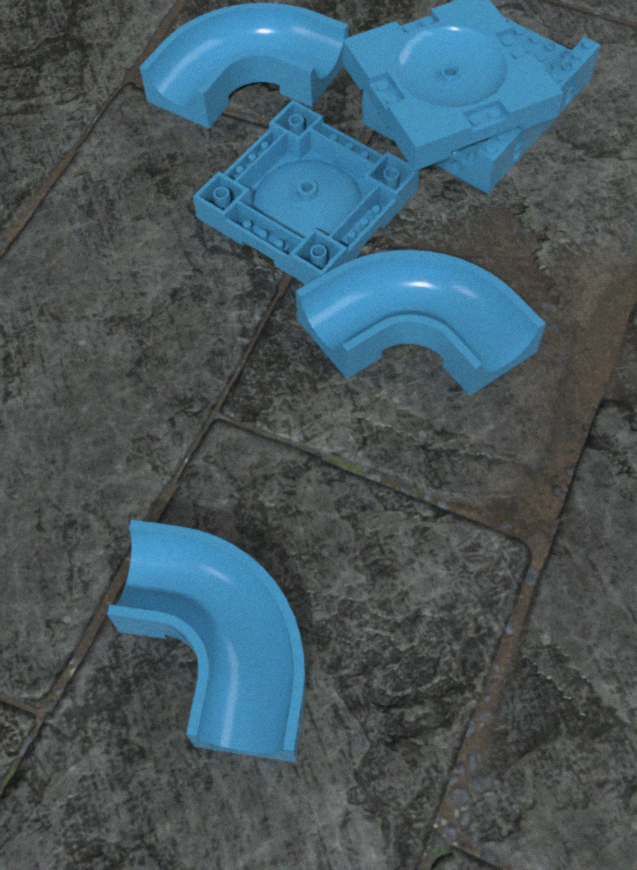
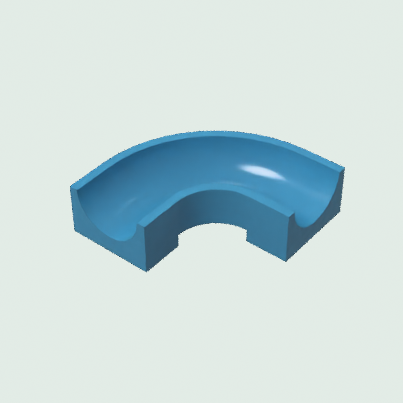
(241, 46)
(421, 301)
(235, 623)

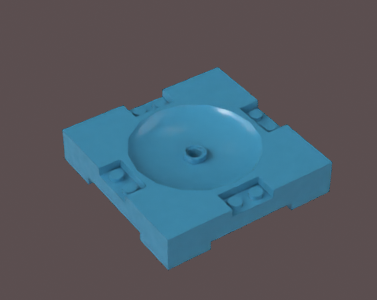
(450, 79)
(306, 194)

